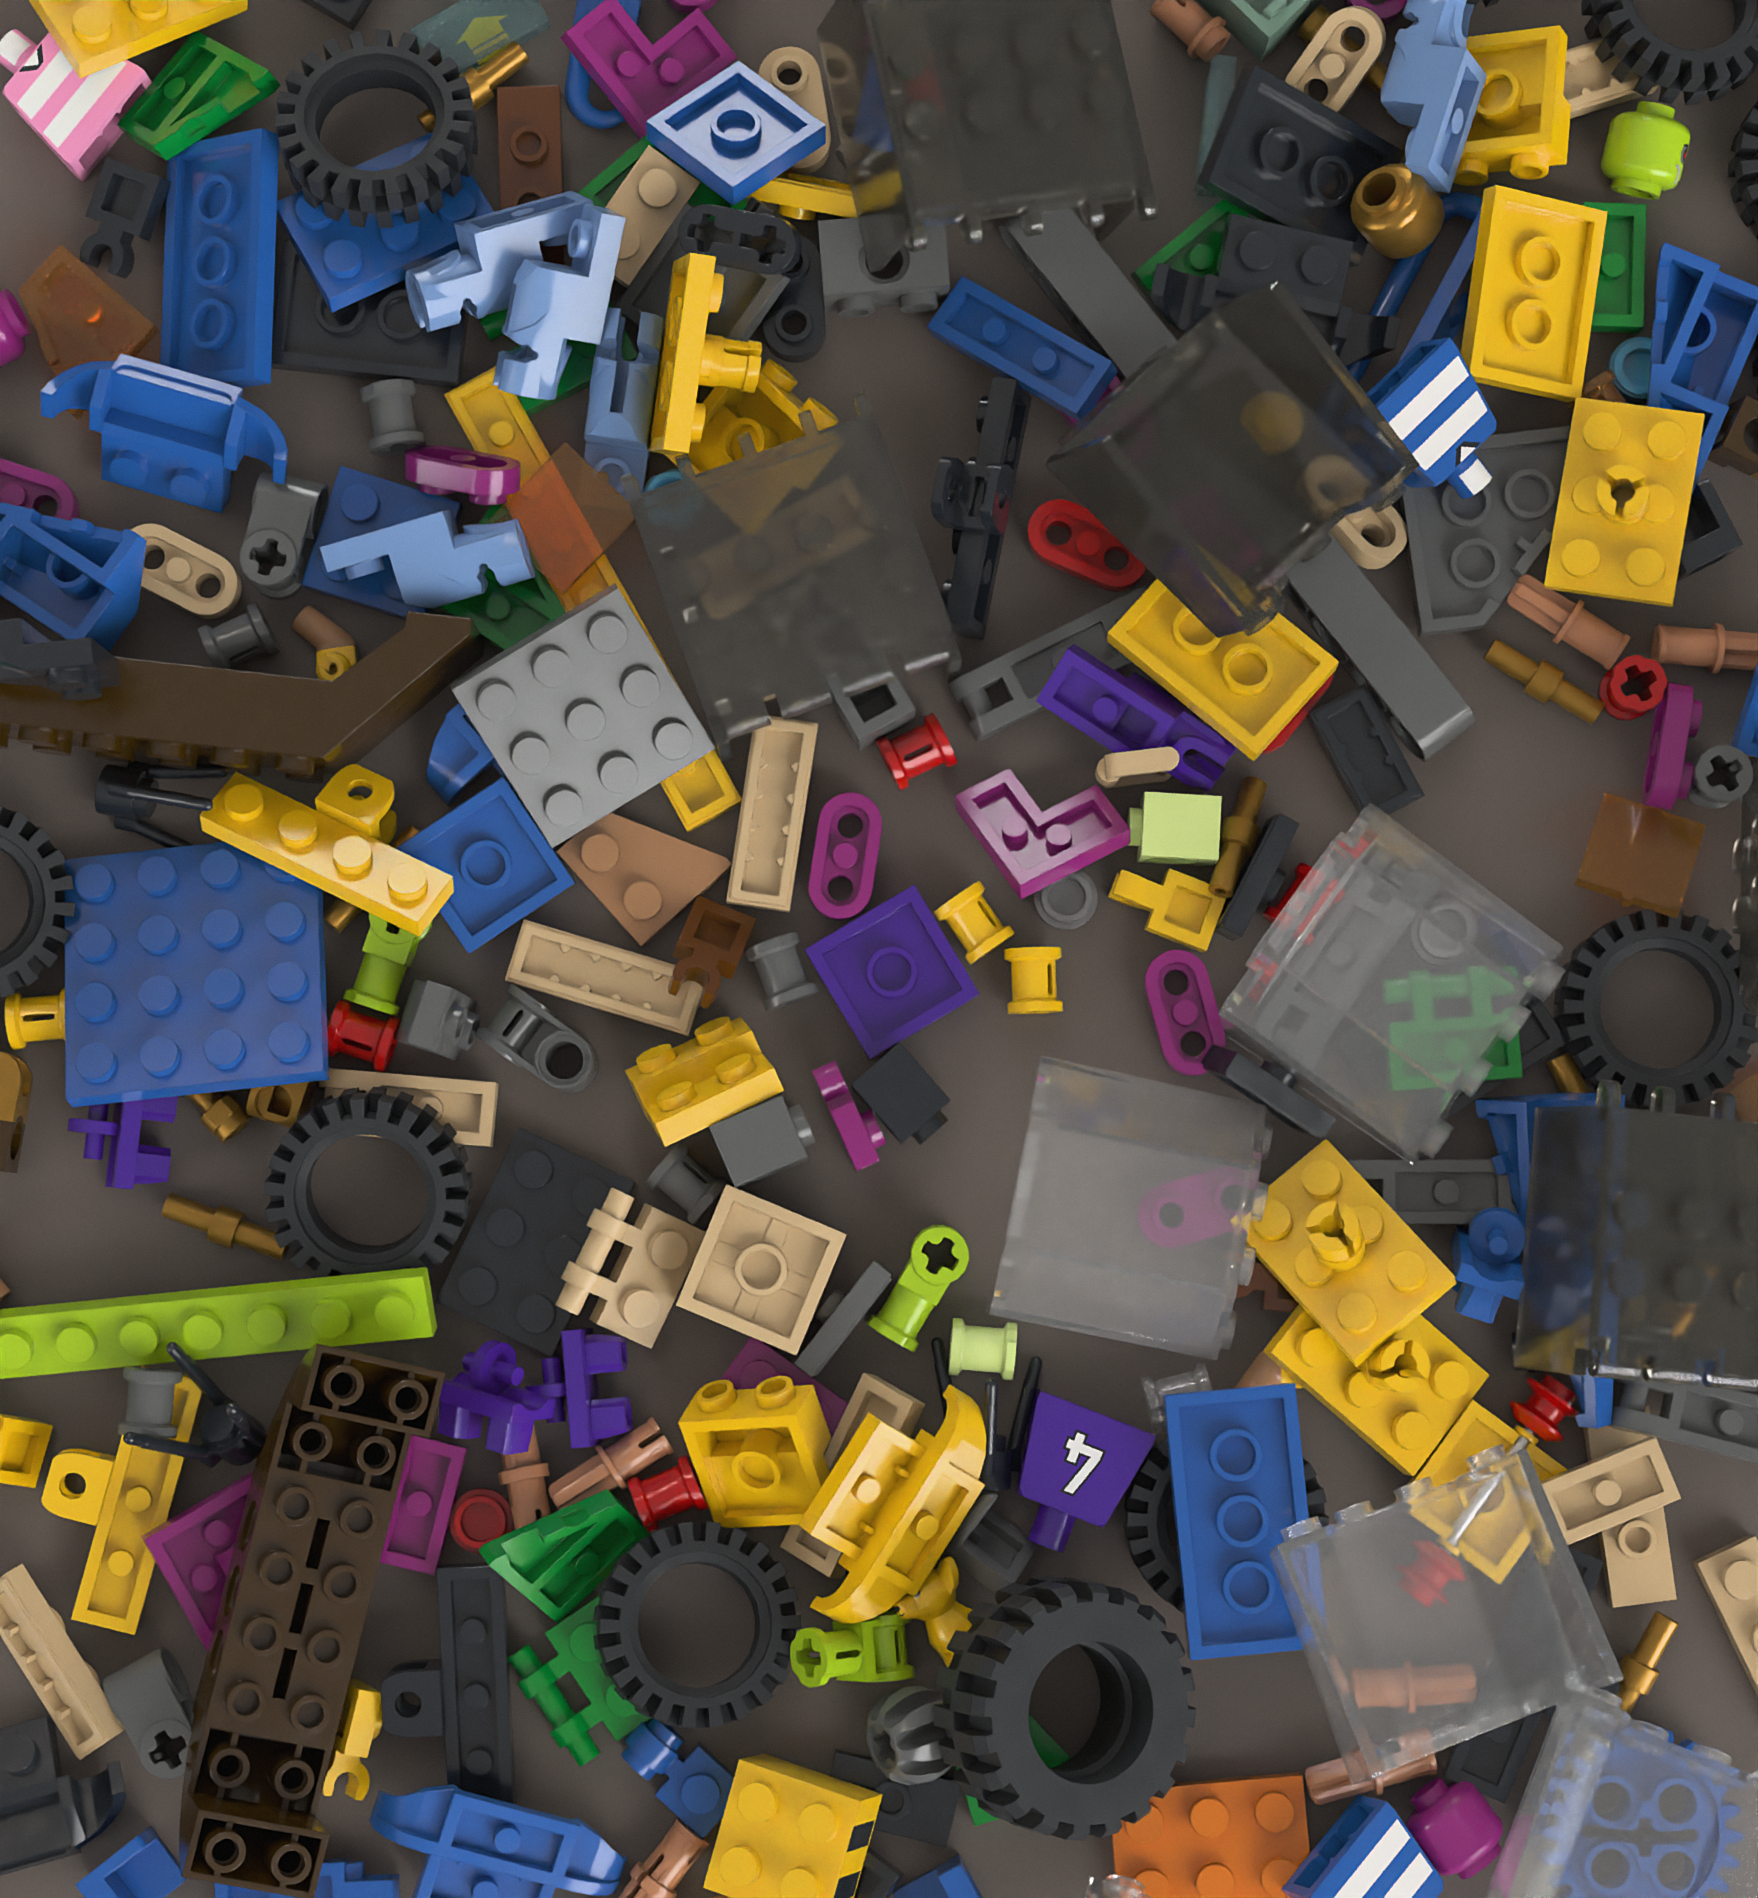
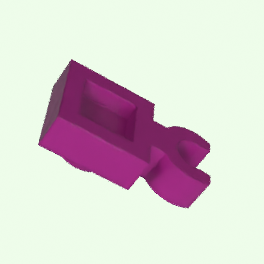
(858, 1131)

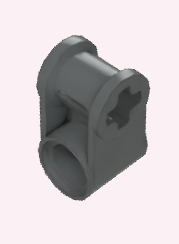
(282, 523)
(530, 1038)
(153, 1707)

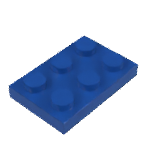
(360, 261)

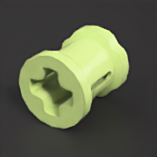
(982, 1349)

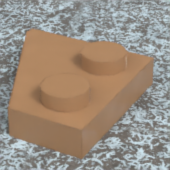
(641, 872)

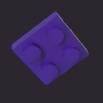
(892, 972)

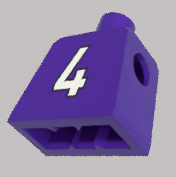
(1076, 1466)

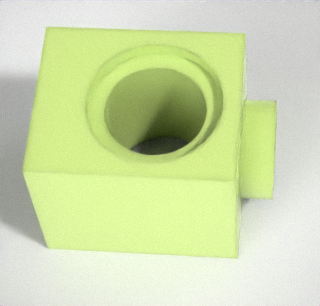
(1176, 829)

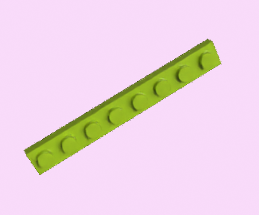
(216, 1322)

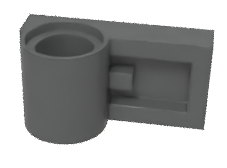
(438, 1020)

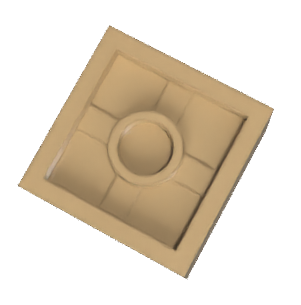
(761, 1269)

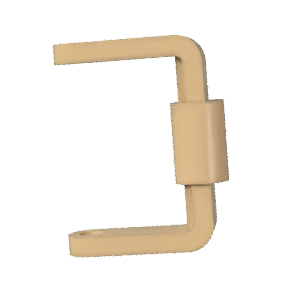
(1136, 767)

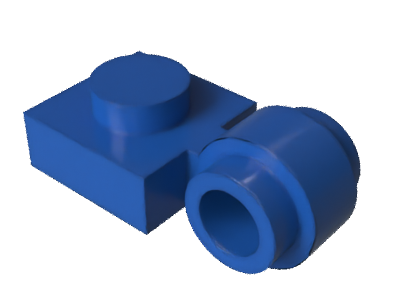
(695, 1785)

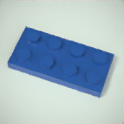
(221, 258)
(1232, 1494)

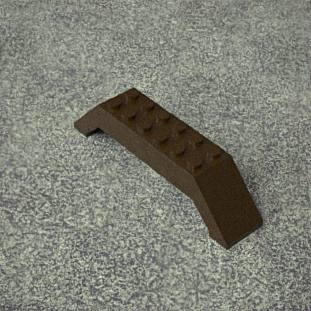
(250, 716)

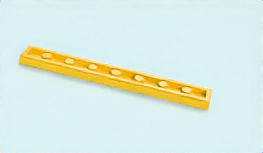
(501, 427)

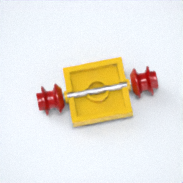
(1479, 1430)

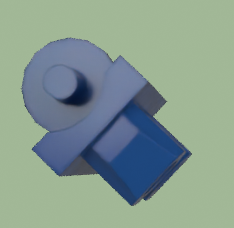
(1487, 1262)

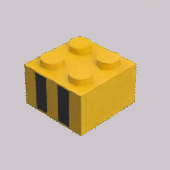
(791, 1833)

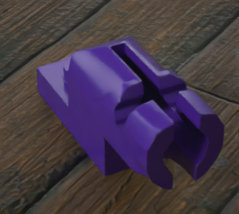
(1134, 716)

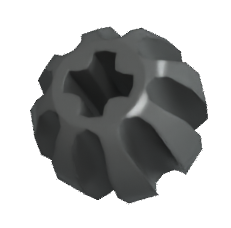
(904, 1735)

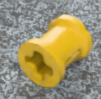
(974, 922)
(1033, 980)
(21, 1011)

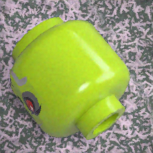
(1645, 151)

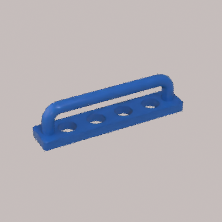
(1450, 301)

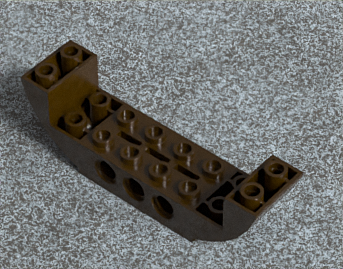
(296, 1618)

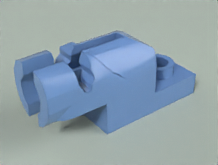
(1434, 87)
(489, 258)
(559, 304)
(623, 400)
(434, 560)

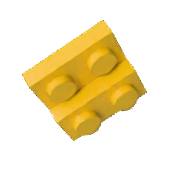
(1522, 107)
(767, 414)
(702, 1079)
(757, 1450)

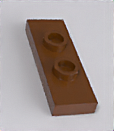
(531, 149)

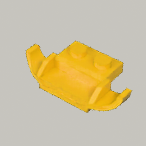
(896, 1506)

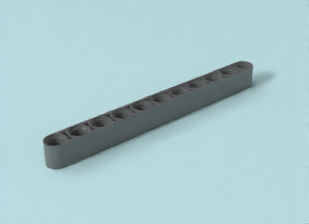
(1325, 590)

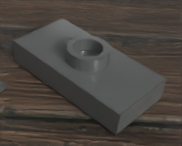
(841, 1315)

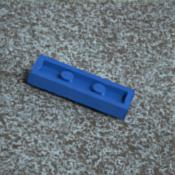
(1022, 348)

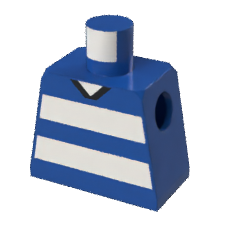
(1437, 416)
(1366, 1857)

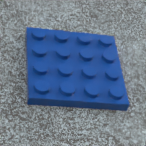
(191, 975)

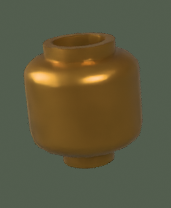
(1397, 211)

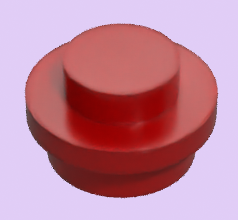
(480, 1518)

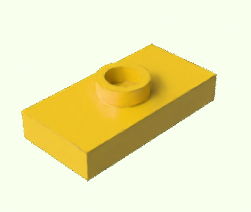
(804, 195)

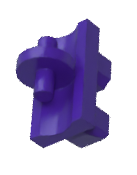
(127, 1159)
(487, 1392)
(587, 1414)

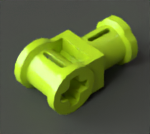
(384, 965)
(919, 1288)
(853, 1652)

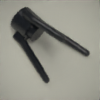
(134, 793)
(225, 1429)
(998, 1459)

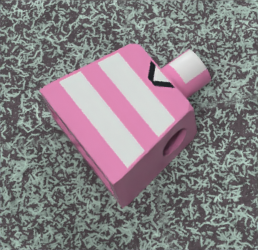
(66, 111)

